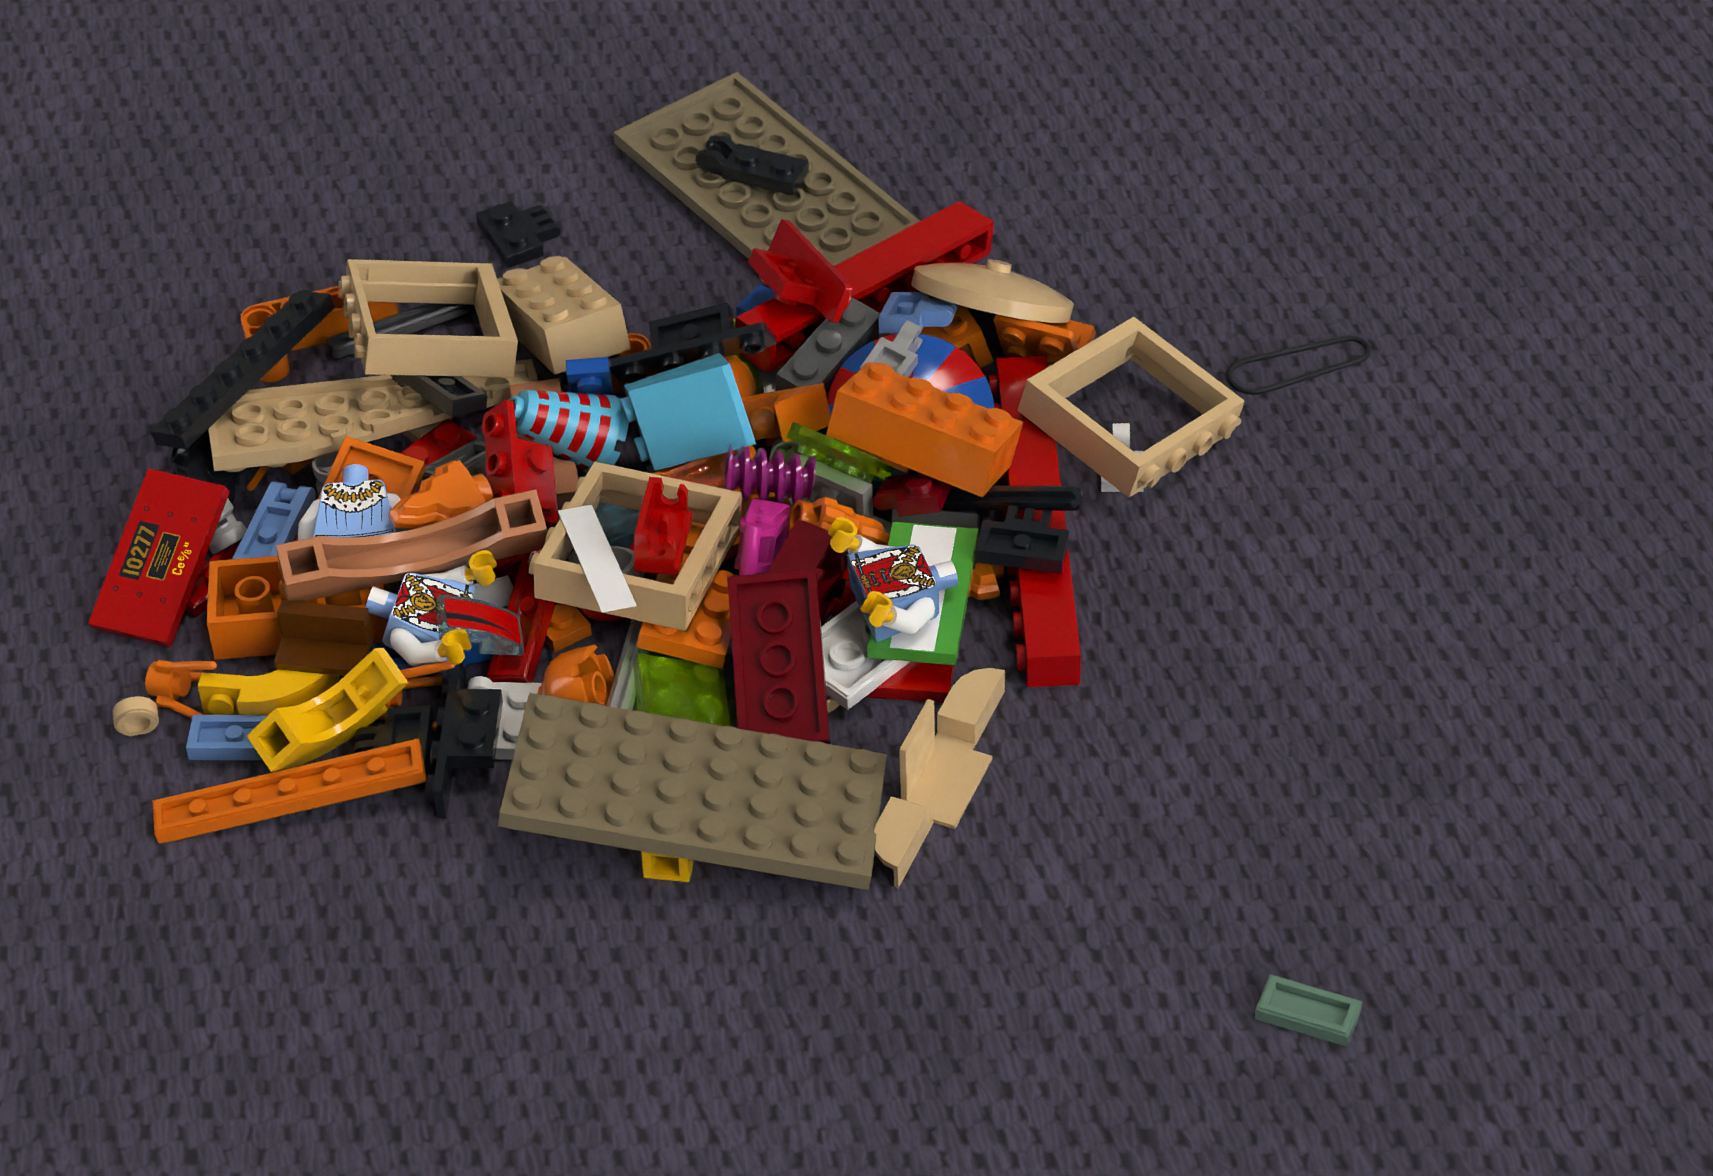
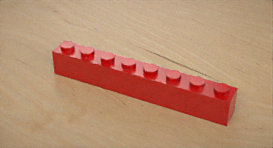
(947, 236)

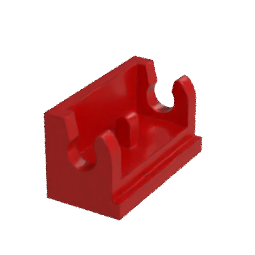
(661, 530)

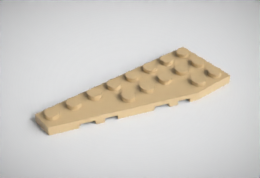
(313, 418)

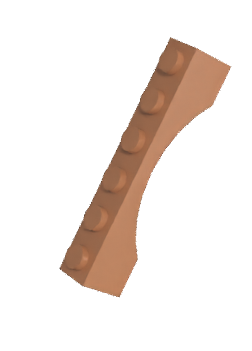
(345, 564)

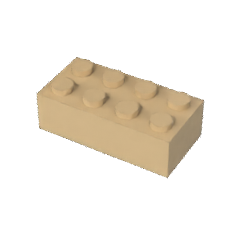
(563, 313)

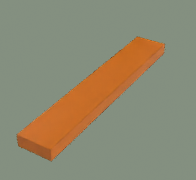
(288, 791)

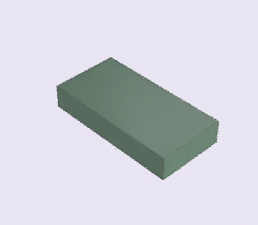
(1308, 1010)

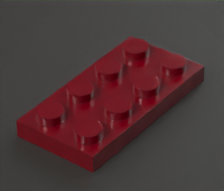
(779, 654)

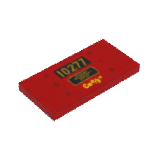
(159, 558)

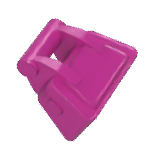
(761, 536)

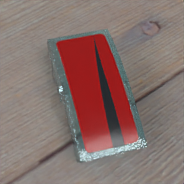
(488, 624)

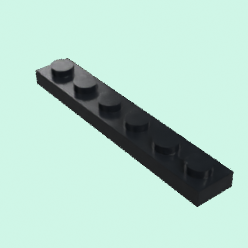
(242, 369)

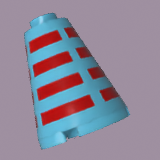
(575, 424)

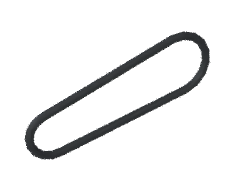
(1364, 357)

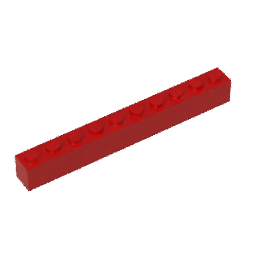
(1044, 598)

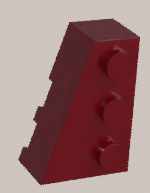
(810, 548)

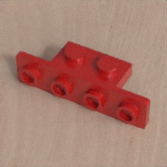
(801, 273)
(517, 466)

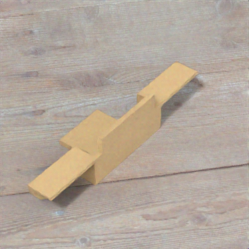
(938, 770)

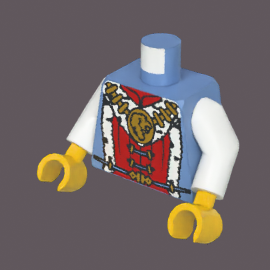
(890, 582)

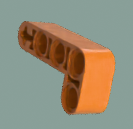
(333, 324)

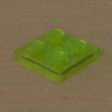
(838, 454)
(681, 689)

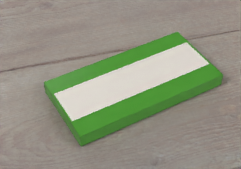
(940, 637)

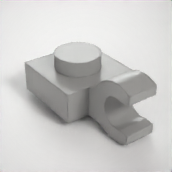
(901, 352)

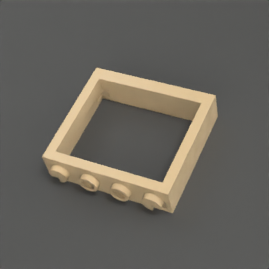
(429, 283)
(1047, 406)
(656, 601)

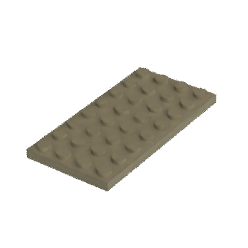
(832, 207)
(695, 791)

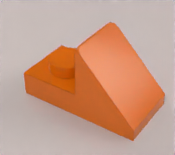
(775, 411)

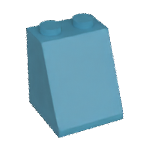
(687, 413)

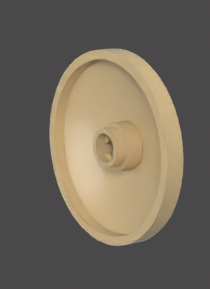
(993, 290)

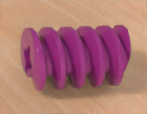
(769, 476)

